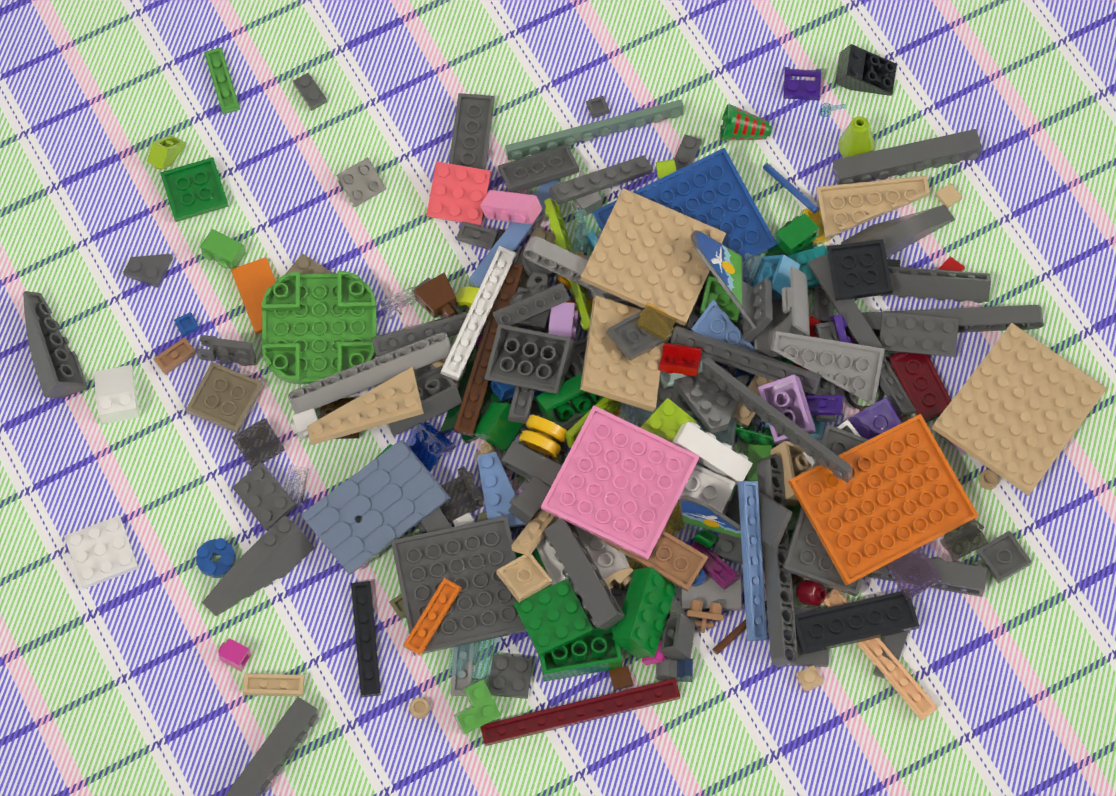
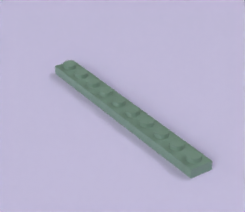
(596, 129)

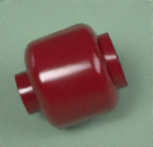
(811, 593)

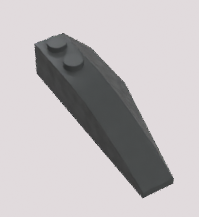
(904, 230)
(52, 358)
(263, 563)

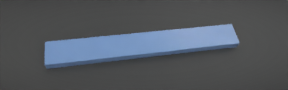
(512, 236)
(752, 561)

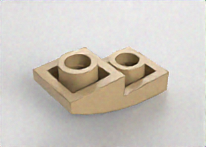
(619, 578)

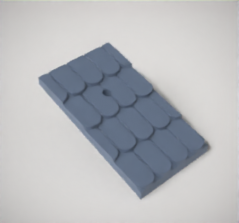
(390, 497)

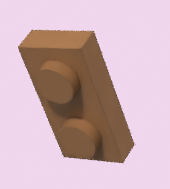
(174, 356)

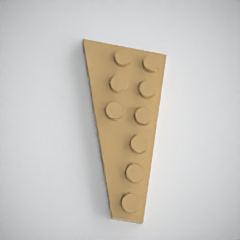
(380, 406)

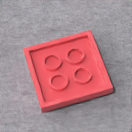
(458, 193)

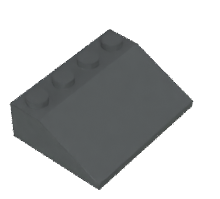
(530, 359)

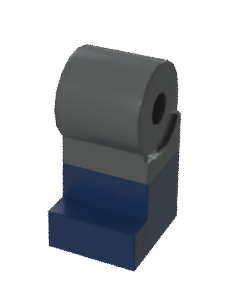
(678, 669)

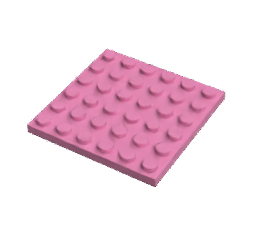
(620, 482)

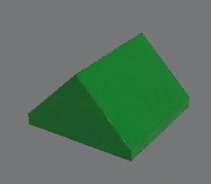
(496, 428)

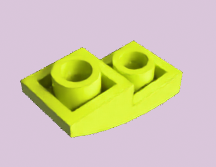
(466, 296)

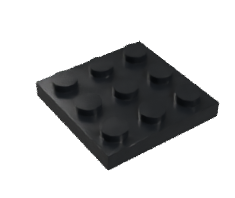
(859, 270)

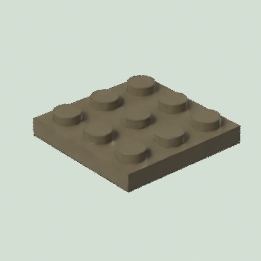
(224, 397)

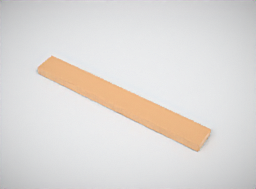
(892, 670)

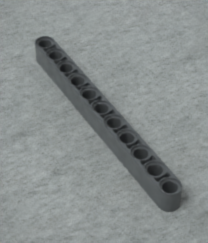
(974, 319)
(777, 581)

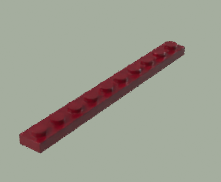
(580, 712)

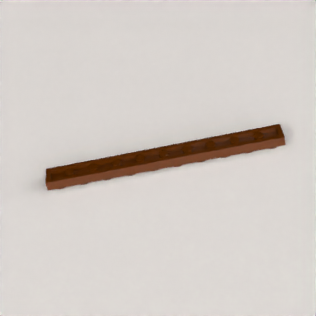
(477, 384)

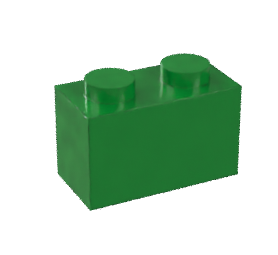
(797, 234)

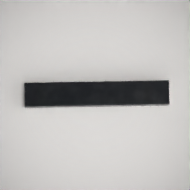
(365, 639)

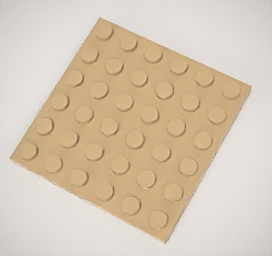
(650, 256)

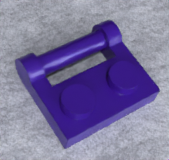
(802, 88)

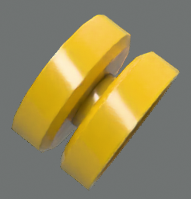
(543, 436)

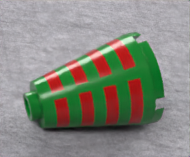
(743, 125)

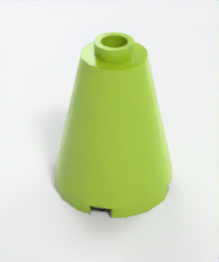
(856, 138)

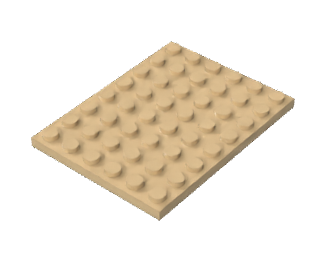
(1019, 409)

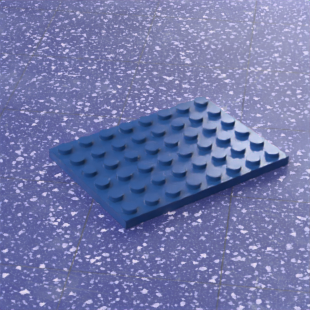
(713, 195)

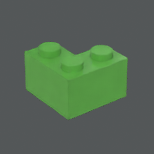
(481, 710)

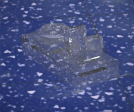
(398, 301)
(296, 483)

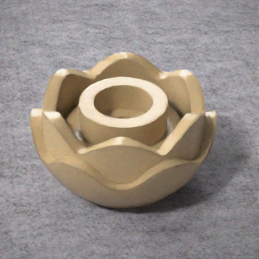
(484, 449)

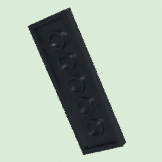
(855, 622)

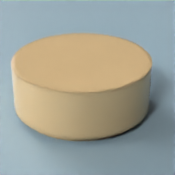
(988, 479)
(419, 708)

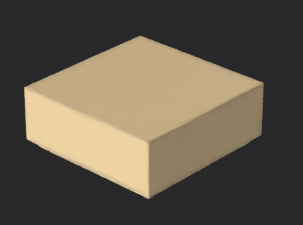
(948, 195)

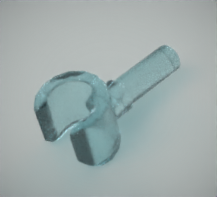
(827, 108)

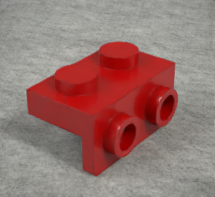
(680, 359)

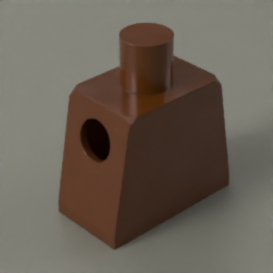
(436, 297)

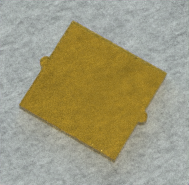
(656, 321)

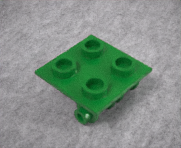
(749, 435)

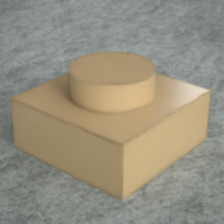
(809, 678)

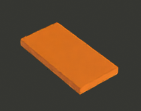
(252, 282)

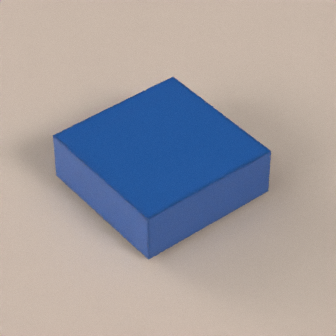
(186, 324)

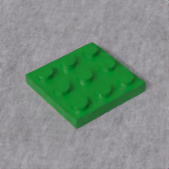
(194, 189)
(553, 617)

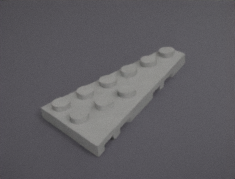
(841, 363)

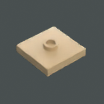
(524, 577)

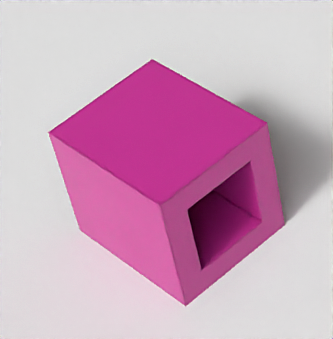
(234, 654)

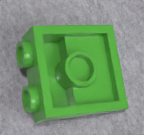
(715, 291)

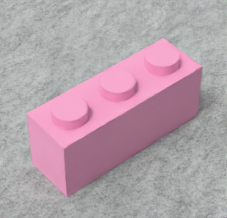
(511, 207)

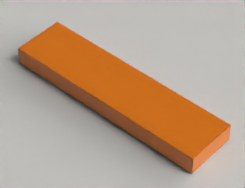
(432, 617)

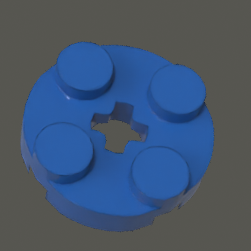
(206, 553)

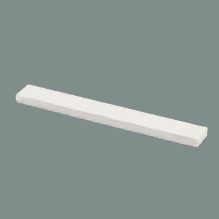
(478, 313)

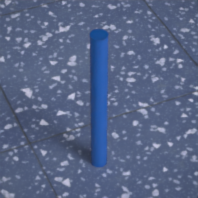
(793, 190)

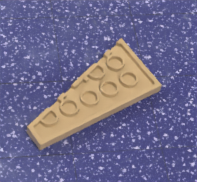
(857, 203)

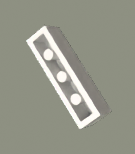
(712, 453)

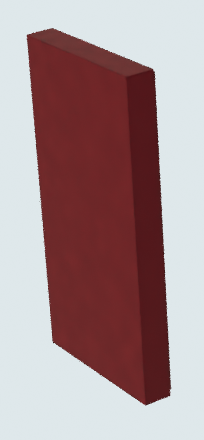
(920, 383)

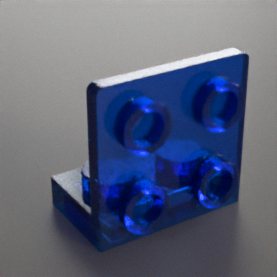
(429, 444)

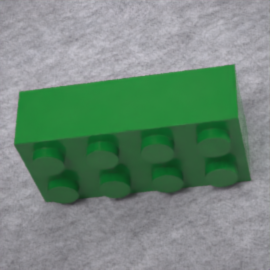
(645, 613)
(583, 656)

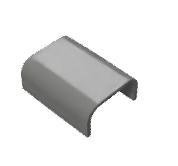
(789, 314)

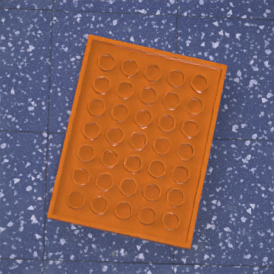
(892, 505)

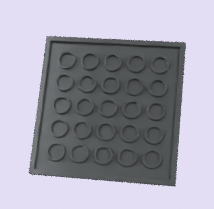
(470, 559)

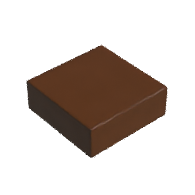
(620, 678)

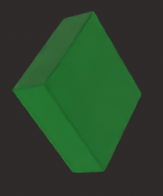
(706, 539)

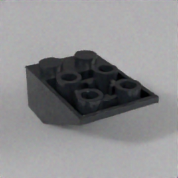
(865, 71)

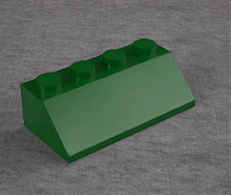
(568, 404)

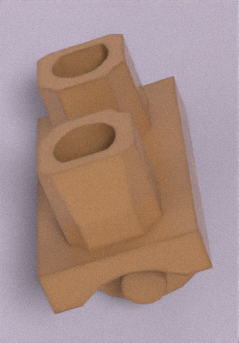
(696, 611)

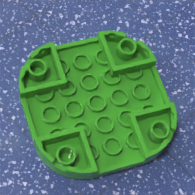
(317, 325)

